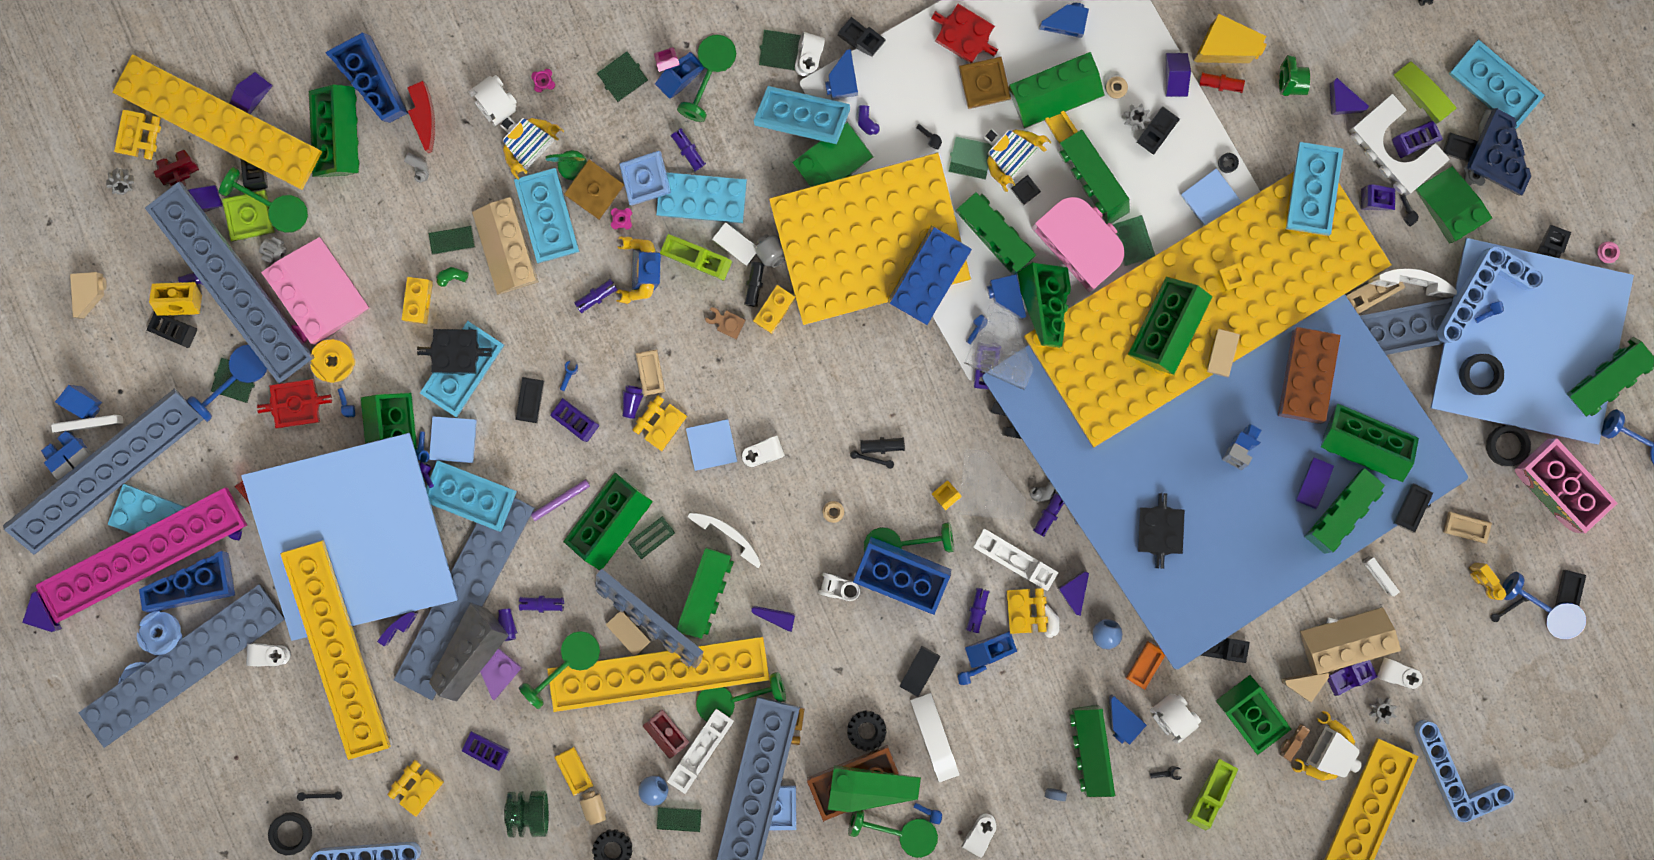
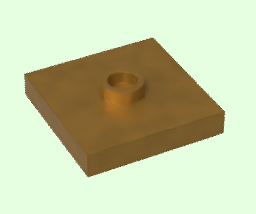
(984, 82)
(594, 189)

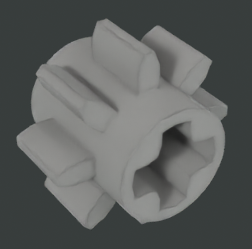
(1135, 123)
(120, 181)
(272, 250)
(1390, 710)

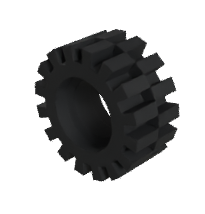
(857, 740)
(612, 836)

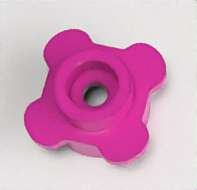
(538, 76)
(626, 223)

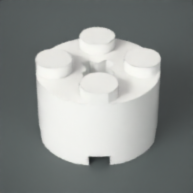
(493, 100)
(1175, 717)

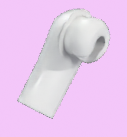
(1053, 622)

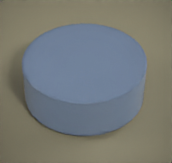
(1055, 794)

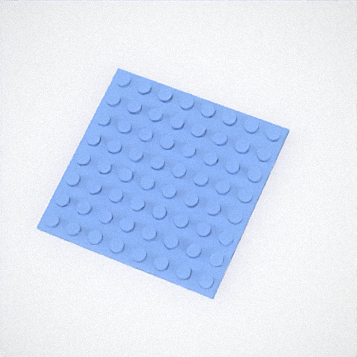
(1543, 340)
(374, 523)

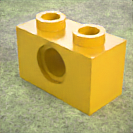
(175, 298)
(417, 300)
(774, 309)

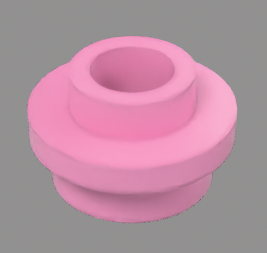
(1615, 252)

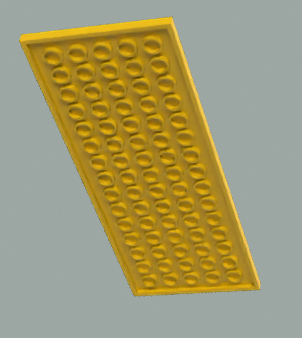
(1287, 281)

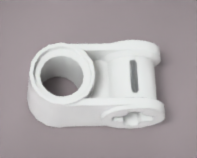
(809, 50)
(767, 451)
(837, 587)
(264, 655)
(1396, 673)
(979, 838)

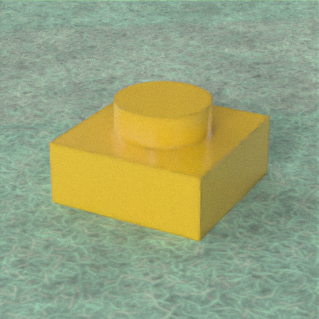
(1232, 277)
(946, 495)

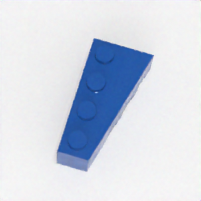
(366, 71)
(199, 583)

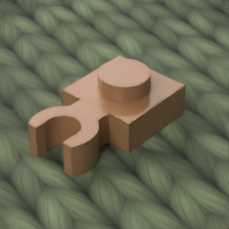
(728, 324)
(1292, 745)

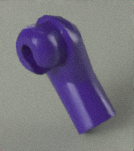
(865, 122)

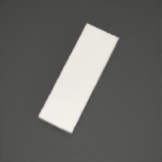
(87, 423)

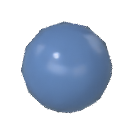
(1107, 634)
(653, 790)

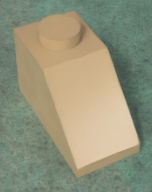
(86, 292)

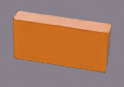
(1145, 665)

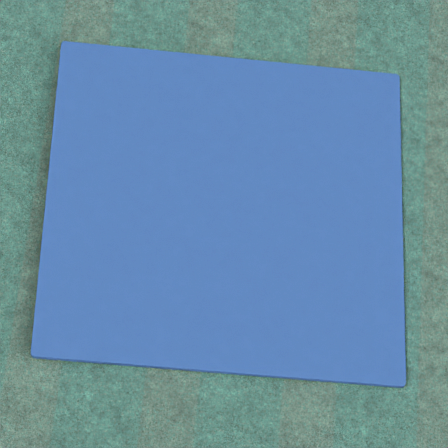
(1239, 525)

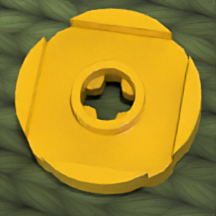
(332, 373)

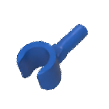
(1496, 308)
(978, 321)
(568, 375)
(346, 410)
(421, 454)
(964, 677)
(935, 815)

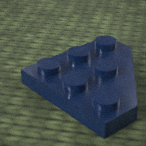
(1501, 154)

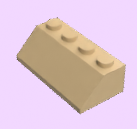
(505, 246)
(1349, 641)

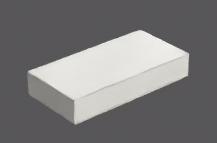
(735, 244)
(1380, 576)

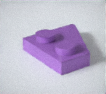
(499, 673)

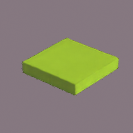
(247, 216)

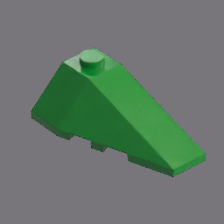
(1045, 297)
(866, 789)

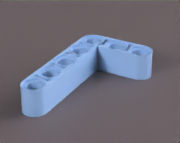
(1481, 288)
(1452, 779)
(375, 851)

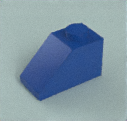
(1067, 21)
(678, 77)
(842, 78)
(1007, 295)
(79, 402)
(990, 649)
(1124, 722)

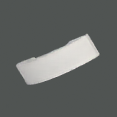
(1434, 285)
(705, 520)
(1015, 559)
(934, 737)
(700, 751)

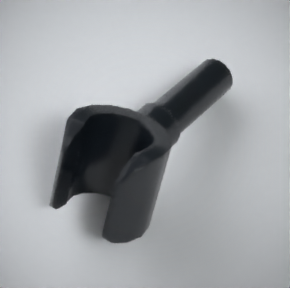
(935, 140)
(1412, 216)
(1169, 773)

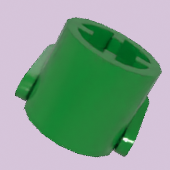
(1293, 79)

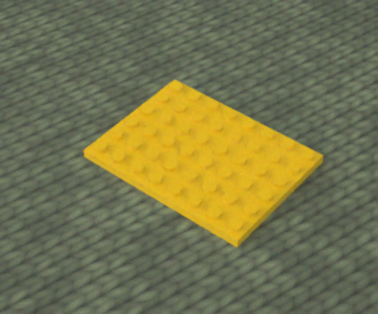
(859, 233)

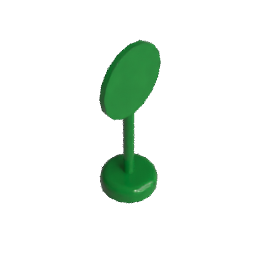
(716, 55)
(568, 163)
(285, 212)
(891, 537)
(578, 651)
(722, 699)
(916, 838)

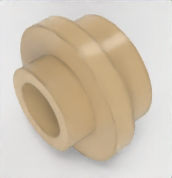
(1113, 93)
(833, 504)

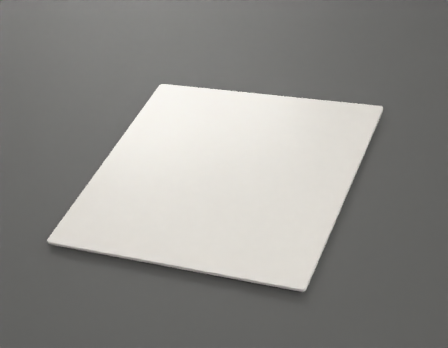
(921, 83)

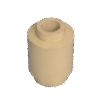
(593, 807)

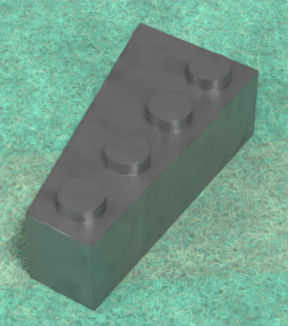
(468, 652)

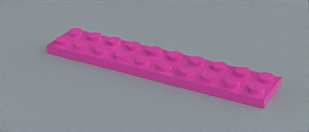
(141, 555)

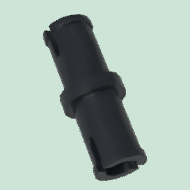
(754, 284)
(882, 445)

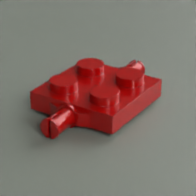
(964, 33)
(294, 403)

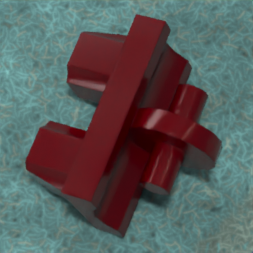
(177, 171)

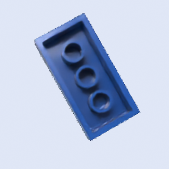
(929, 275)
(902, 575)

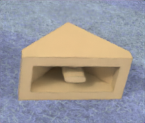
(1306, 685)

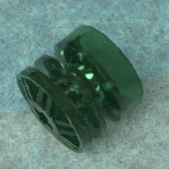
(527, 814)

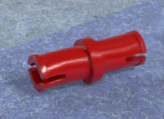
(1222, 82)

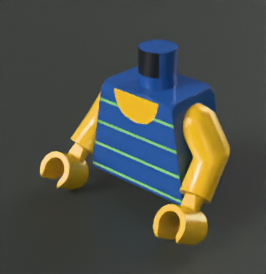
(644, 269)

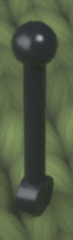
(889, 464)
(1496, 617)
(302, 796)

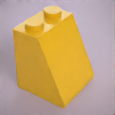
(1230, 43)

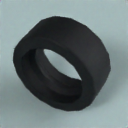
(1464, 374)
(1491, 445)
(273, 836)

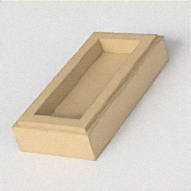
(1223, 353)
(650, 372)
(1467, 527)
(628, 633)

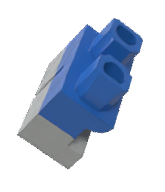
(1242, 443)
(68, 457)

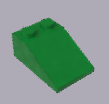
(833, 161)
(1453, 204)
(1253, 714)

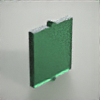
(779, 50)
(622, 76)
(969, 158)
(237, 390)

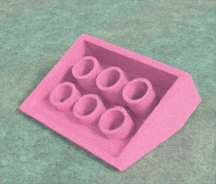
(315, 290)

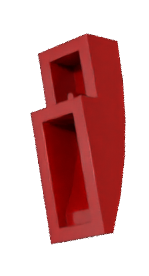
(423, 114)

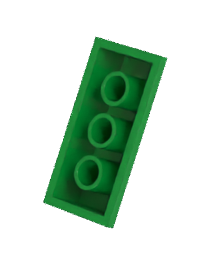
(1056, 90)
(334, 130)
(1170, 325)
(388, 416)
(1370, 443)
(607, 522)
(704, 592)
(1093, 751)

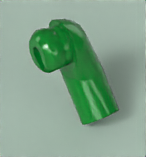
(450, 273)

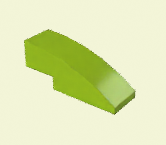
(1425, 92)
(696, 257)
(1212, 795)

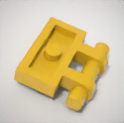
(131, 132)
(664, 428)
(1483, 574)
(1021, 613)
(421, 791)

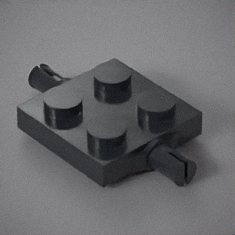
(454, 351)
(1161, 530)

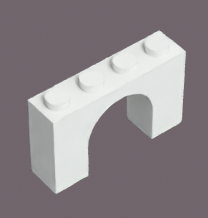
(1370, 134)

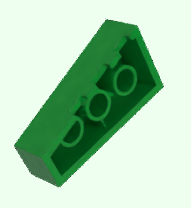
(1095, 177)
(995, 233)
(1612, 377)
(1345, 511)

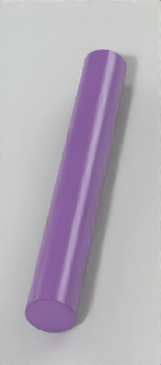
(560, 500)

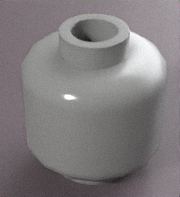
(770, 250)

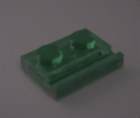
(1134, 240)

